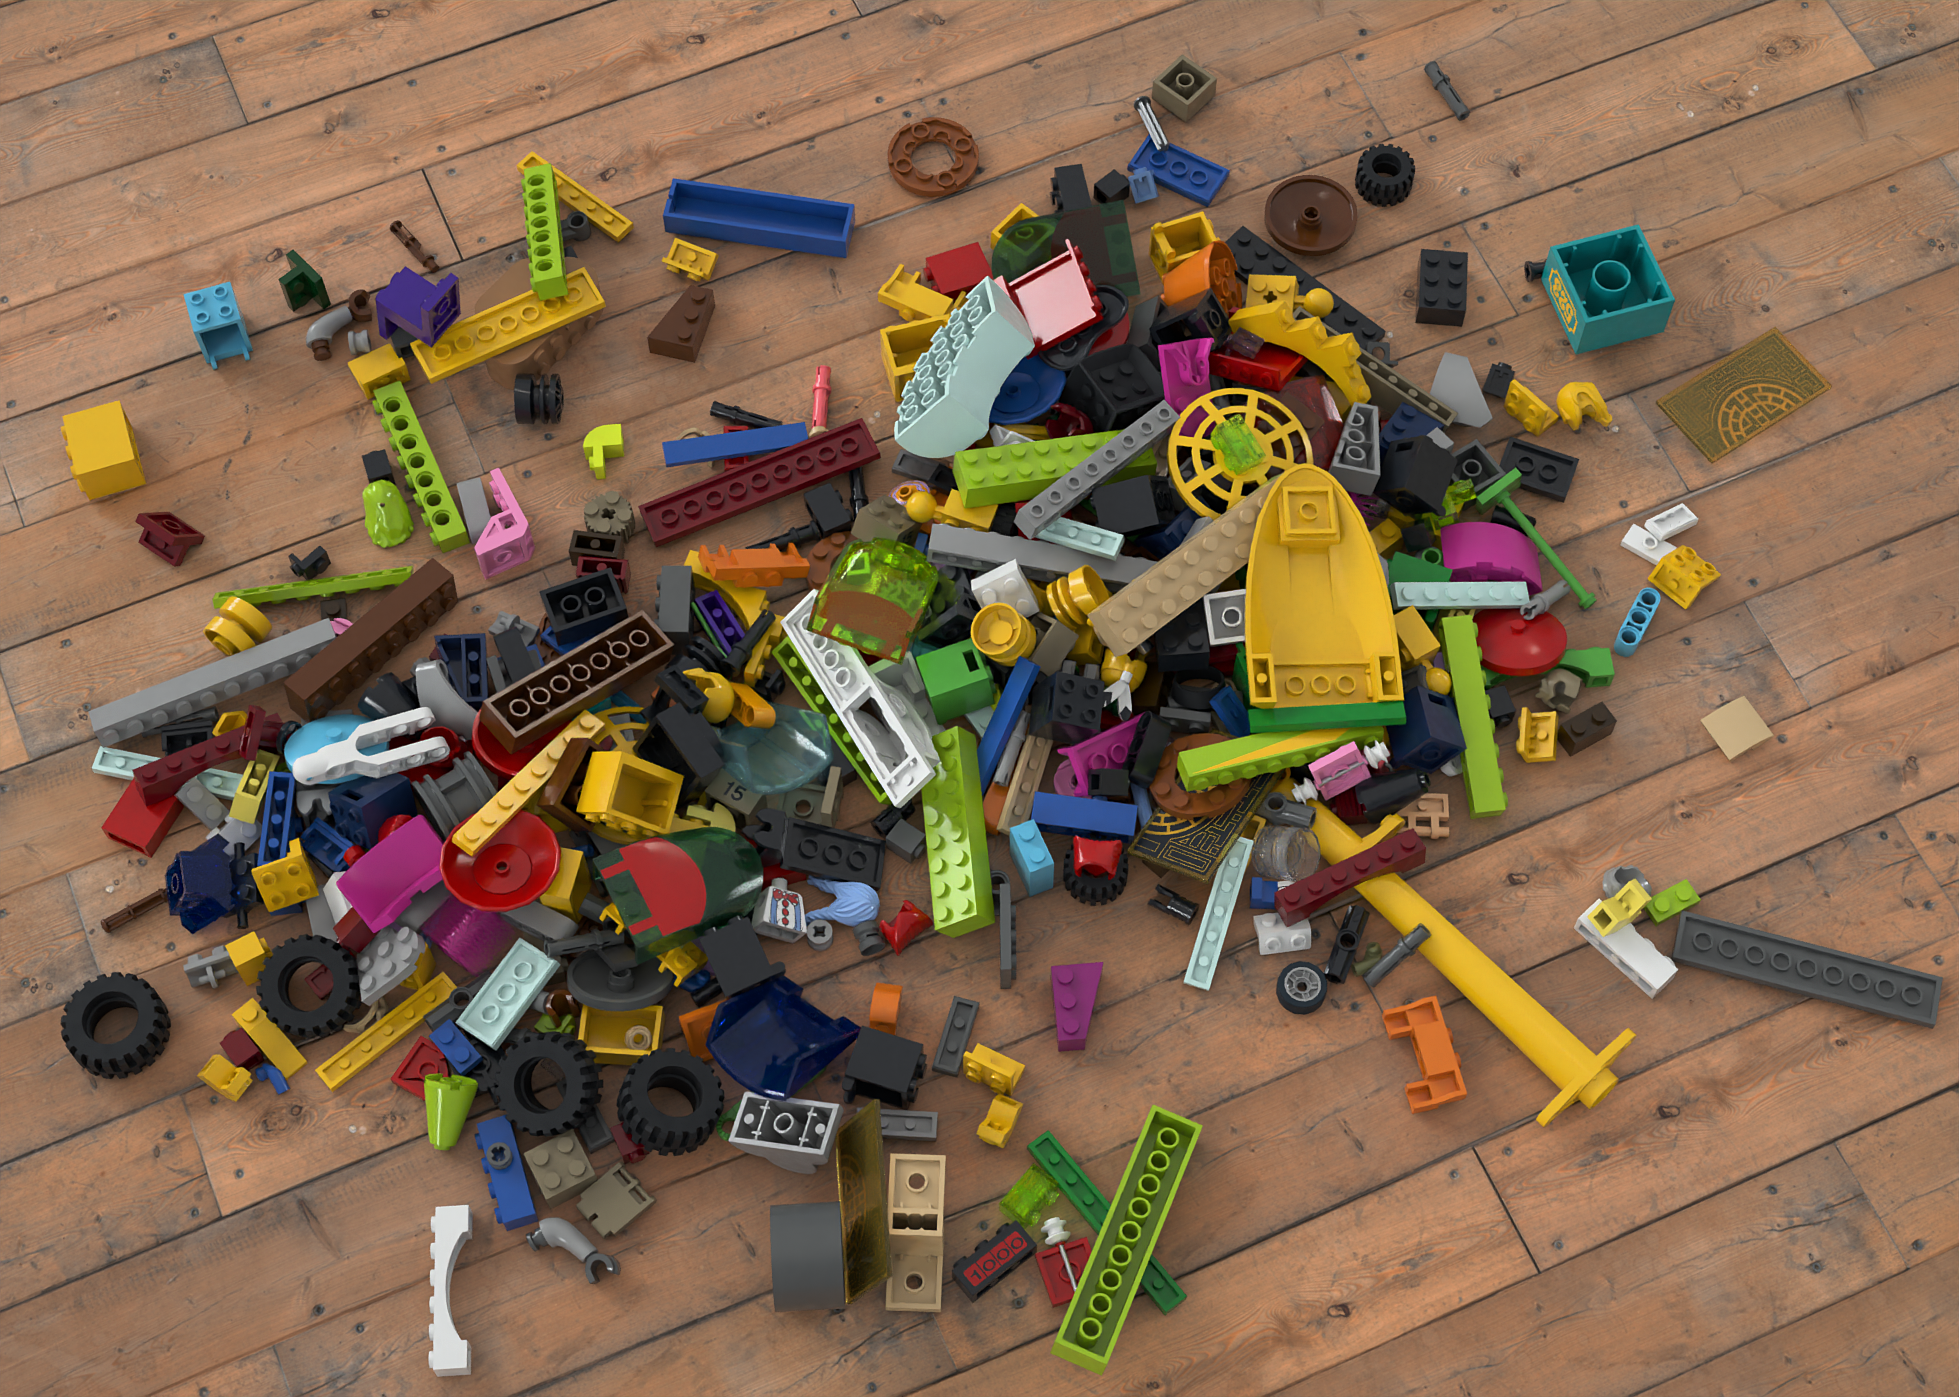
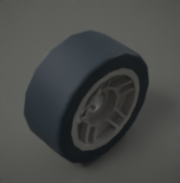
(1296, 976)

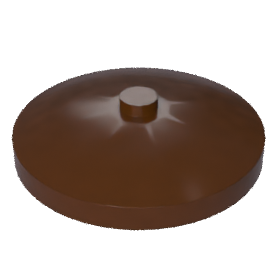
(1310, 215)

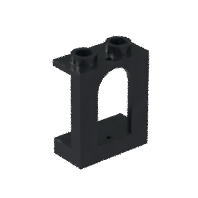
(680, 688)

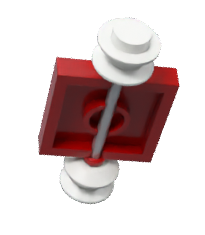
(1063, 1264)

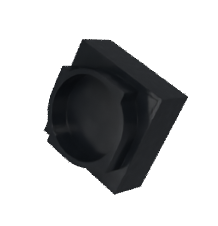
(685, 746)

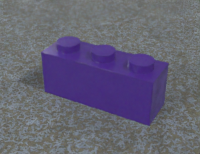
(719, 620)

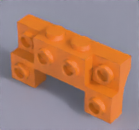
(754, 566)
(1433, 1050)

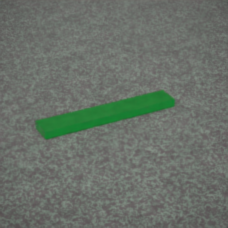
(1326, 716)

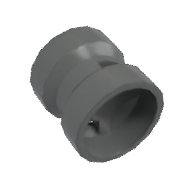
(869, 938)

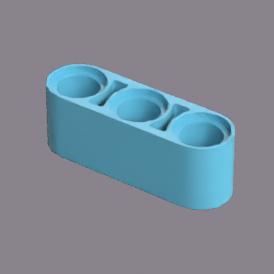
(1633, 631)

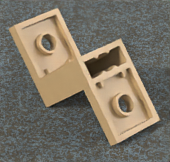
(916, 1232)

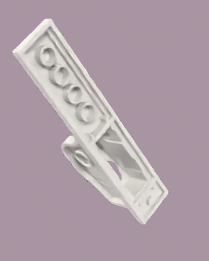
(847, 686)

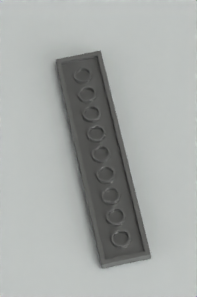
(1807, 969)

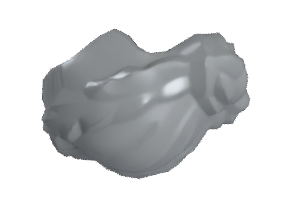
(1618, 877)

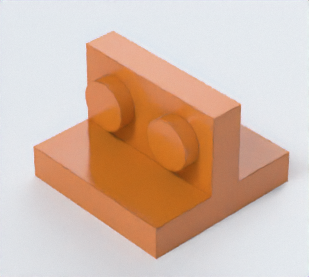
(696, 1029)

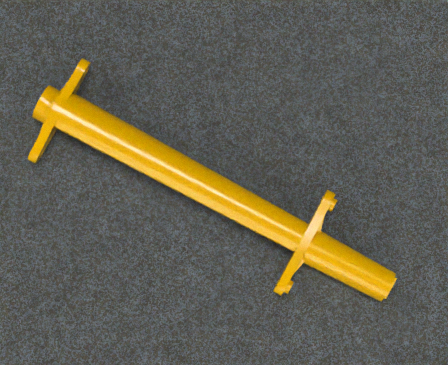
(1506, 1004)

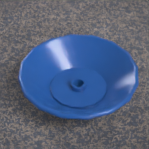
(1027, 392)

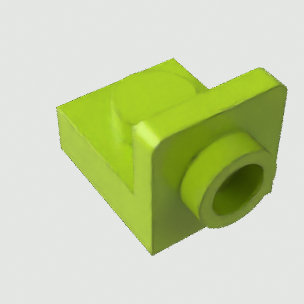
(545, 1025)

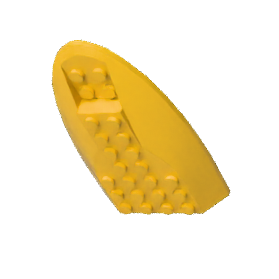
(1317, 601)

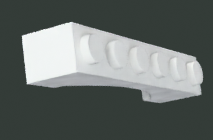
(451, 1228)

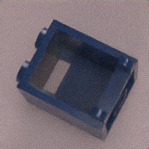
(1430, 732)
(367, 803)

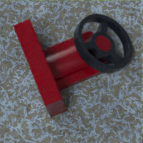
(264, 733)

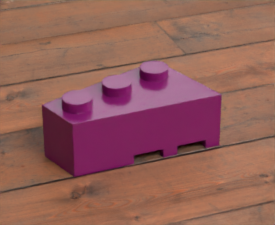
(1074, 1000)

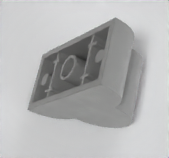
(787, 1133)

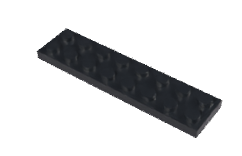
(1259, 258)

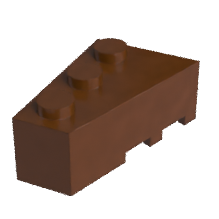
(684, 326)

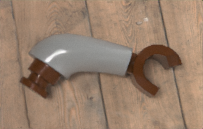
(321, 331)
(556, 1005)

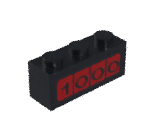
(993, 1260)

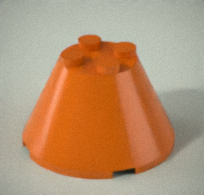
(1206, 269)

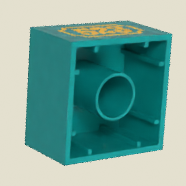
(1607, 289)

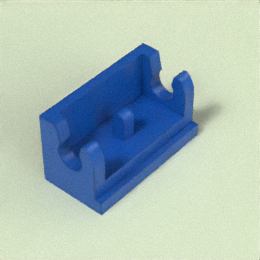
(326, 845)

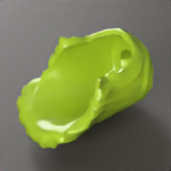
(388, 523)

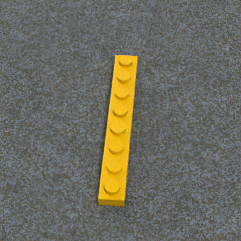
(523, 786)

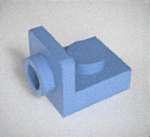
(1143, 185)

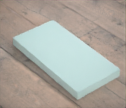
(507, 993)

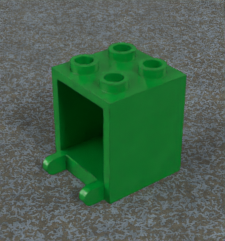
(1411, 569)

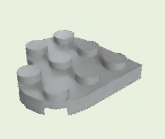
(387, 961)

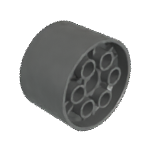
(807, 1256)

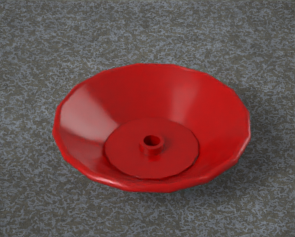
(522, 846)

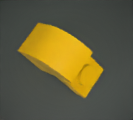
(225, 1077)
(1000, 1121)

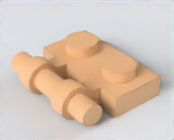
(1427, 808)

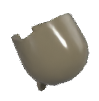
(1559, 689)

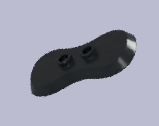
(1075, 348)

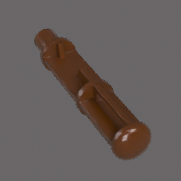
(413, 246)
(133, 911)

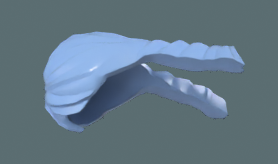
(853, 905)

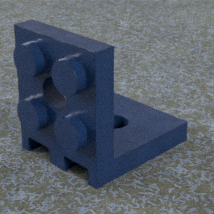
(1167, 539)

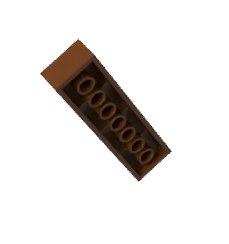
(371, 641)
(575, 681)

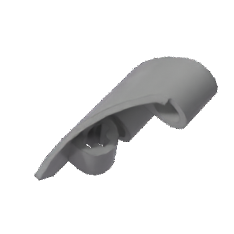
(1459, 390)
(443, 700)

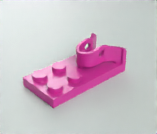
(1186, 379)
(1099, 751)

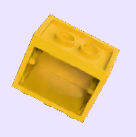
(903, 346)
(102, 450)
(629, 794)

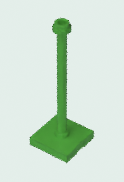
(1500, 493)

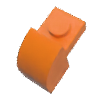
(885, 1007)

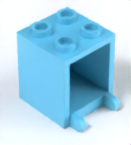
(218, 323)

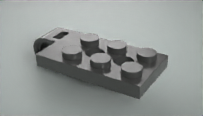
(1007, 915)

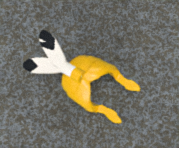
(1122, 678)

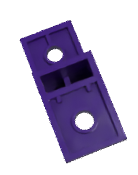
(418, 306)

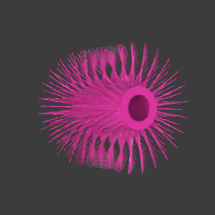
(466, 932)

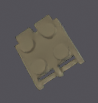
(614, 1201)

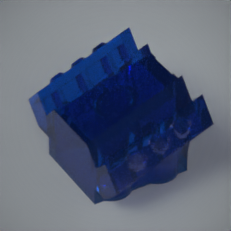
(200, 884)

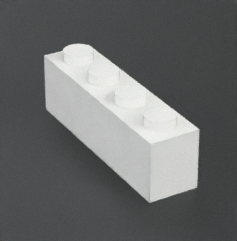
(1630, 954)

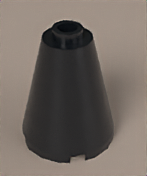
(388, 700)
(1390, 792)

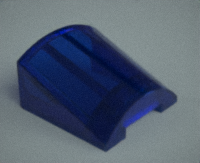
(776, 1039)

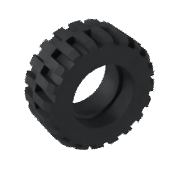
(284, 964)
(97, 1000)
(517, 1092)
(657, 1129)

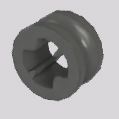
(499, 1146)

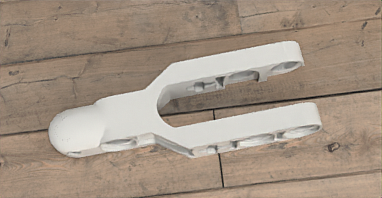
(344, 759)

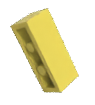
(253, 787)

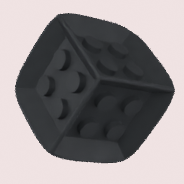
(1114, 387)

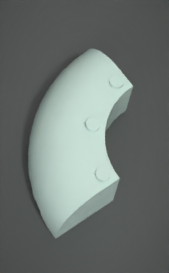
(962, 374)

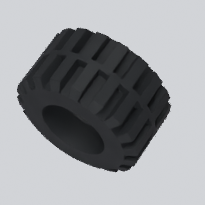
(1385, 160)
(1095, 889)

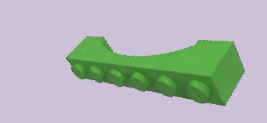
(1590, 665)

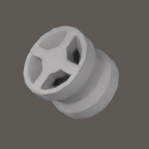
(359, 342)
(817, 940)

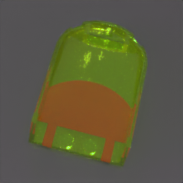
(875, 598)

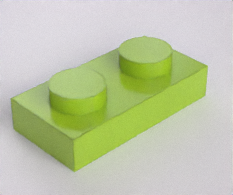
(1671, 902)

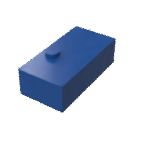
(1084, 816)

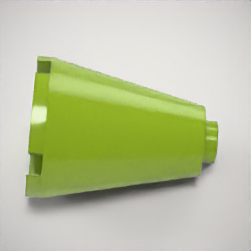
(447, 1107)

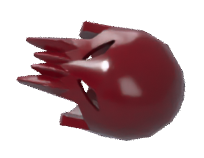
(1070, 423)

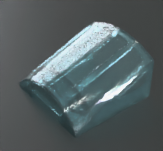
(780, 756)

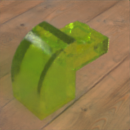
(1457, 493)

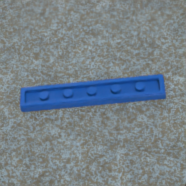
(732, 444)
(1005, 717)

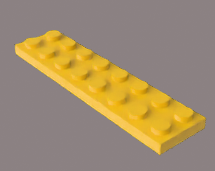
(506, 327)

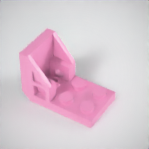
(502, 547)

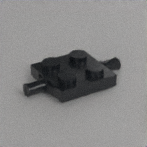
(246, 890)
(485, 1071)

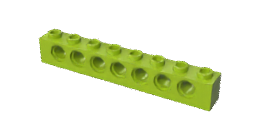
(544, 232)
(447, 536)

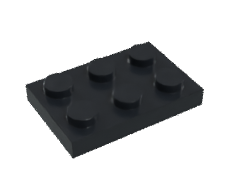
(1541, 468)

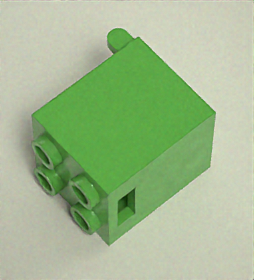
(953, 683)

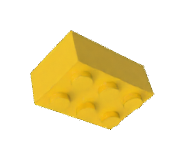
(569, 885)
(606, 1032)

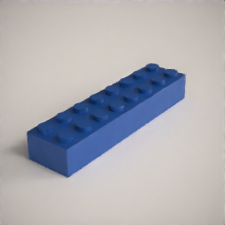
(759, 218)

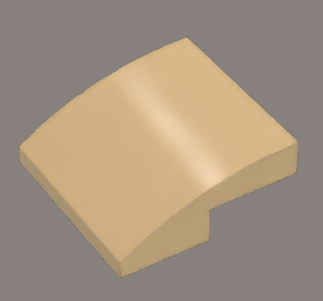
(1737, 728)

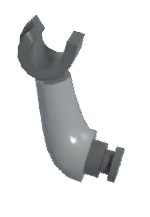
(561, 1233)

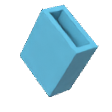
(1031, 858)

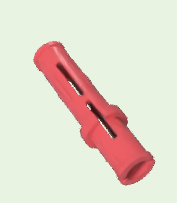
(821, 394)

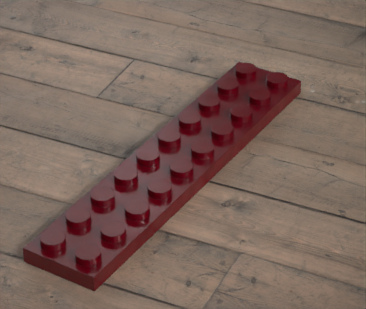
(759, 482)

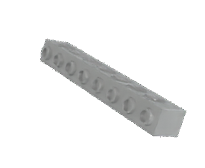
(1096, 470)

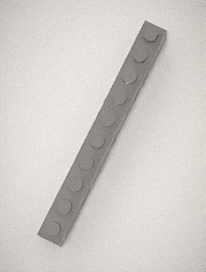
(1036, 559)
(209, 684)

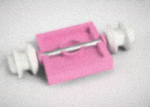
(1340, 771)

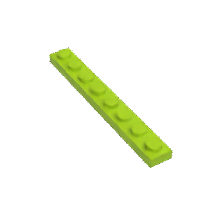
(324, 586)

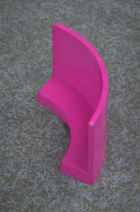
(1490, 552)
(393, 873)

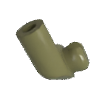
(1372, 956)

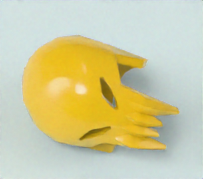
(718, 691)

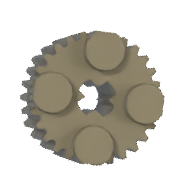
(610, 516)

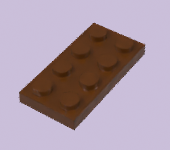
(1310, 421)

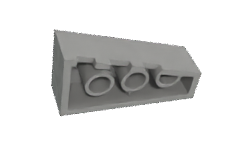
(1357, 453)

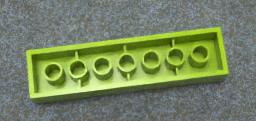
(1029, 468)
(957, 837)

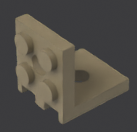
(823, 800)

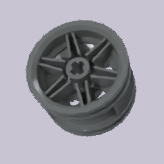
(454, 795)

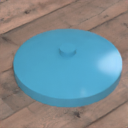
(325, 732)

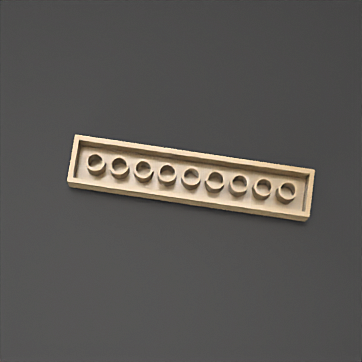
(1180, 576)

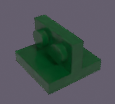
(302, 284)

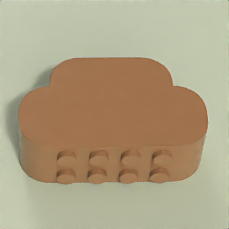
(541, 352)

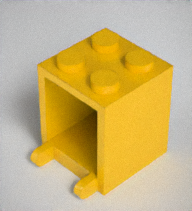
(1176, 240)

